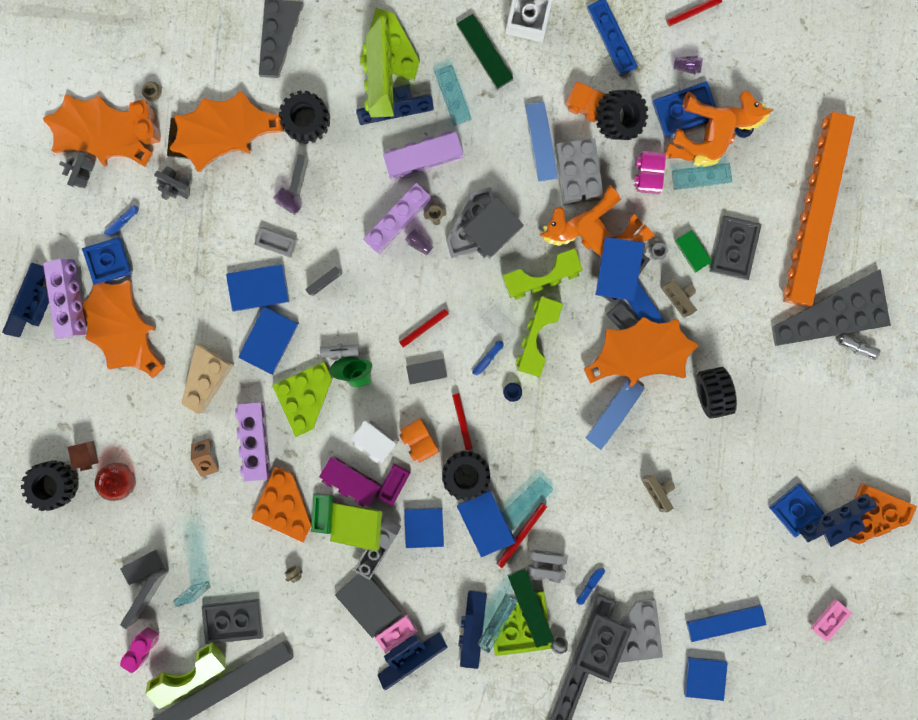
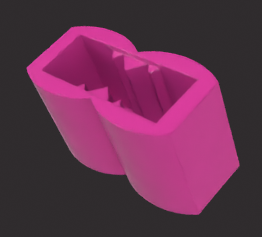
(650, 172)
(139, 650)

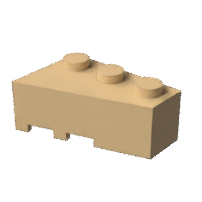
(204, 378)

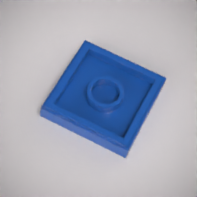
(107, 261)
(796, 509)
(424, 527)
(705, 678)

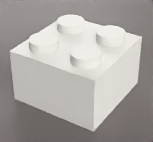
(528, 19)
(374, 441)

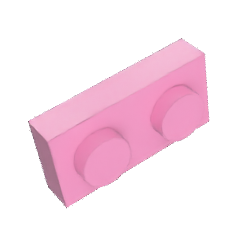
(831, 620)
(396, 633)

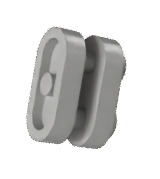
(554, 573)

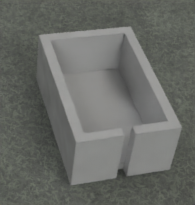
(578, 171)

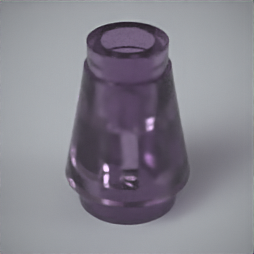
(689, 64)
(287, 201)
(419, 242)

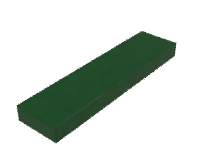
(485, 51)
(530, 607)

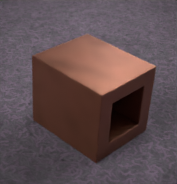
(83, 456)

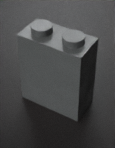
(492, 228)

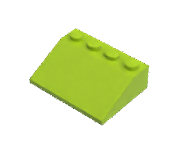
(378, 70)

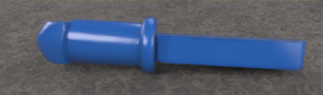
(120, 222)
(488, 358)
(594, 579)

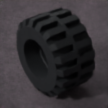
(293, 106)
(609, 114)
(716, 392)
(35, 490)
(466, 492)

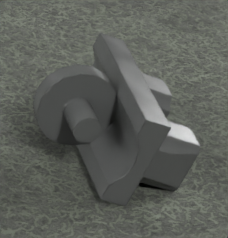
(81, 162)
(170, 186)

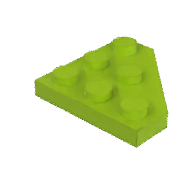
(404, 59)
(304, 397)
(516, 635)

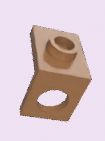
(203, 460)

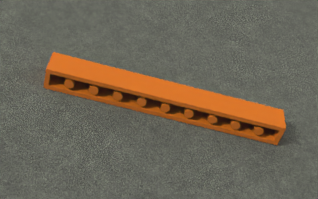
(819, 209)

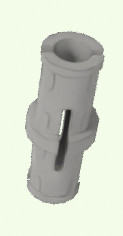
(859, 347)
(339, 350)

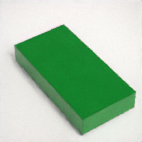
(693, 251)
(322, 513)

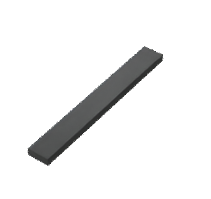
(576, 678)
(228, 684)

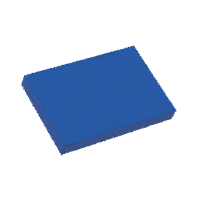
(672, 113)
(619, 268)
(257, 287)
(268, 340)
(486, 523)

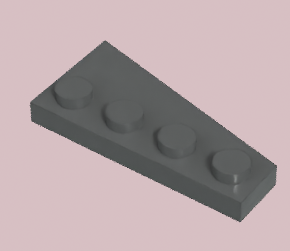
(278, 27)

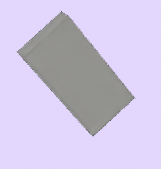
(275, 242)

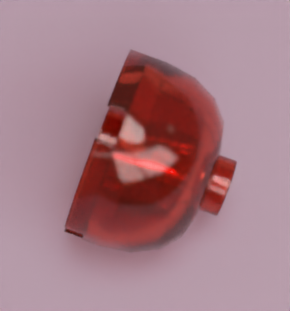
(115, 482)

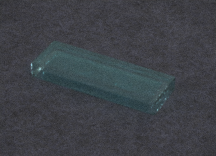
(452, 95)
(701, 176)
(527, 502)
(192, 593)
(497, 623)

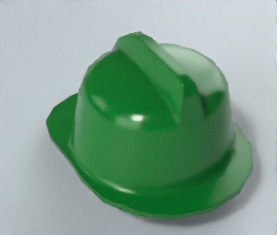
(353, 371)

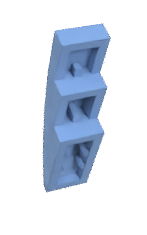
(541, 141)
(614, 414)

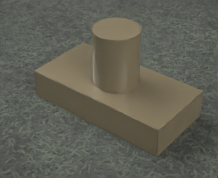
(680, 297)
(659, 492)

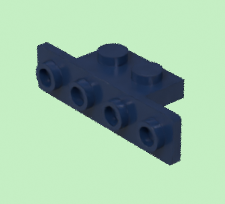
(403, 106)
(29, 303)
(839, 523)
(473, 629)
(409, 657)

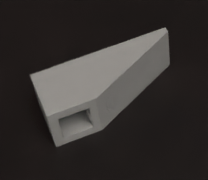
(371, 559)

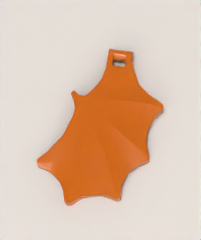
(221, 129)
(95, 130)
(119, 329)
(643, 351)

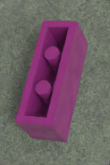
(349, 481)

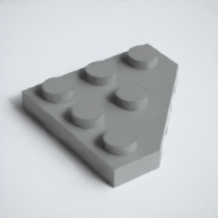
(476, 204)
(645, 634)

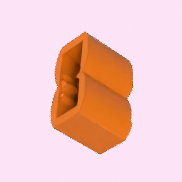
(584, 101)
(144, 124)
(419, 440)

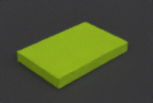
(356, 526)

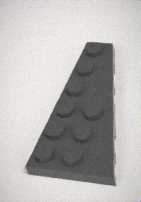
(846, 311)

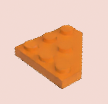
(283, 506)
(888, 515)

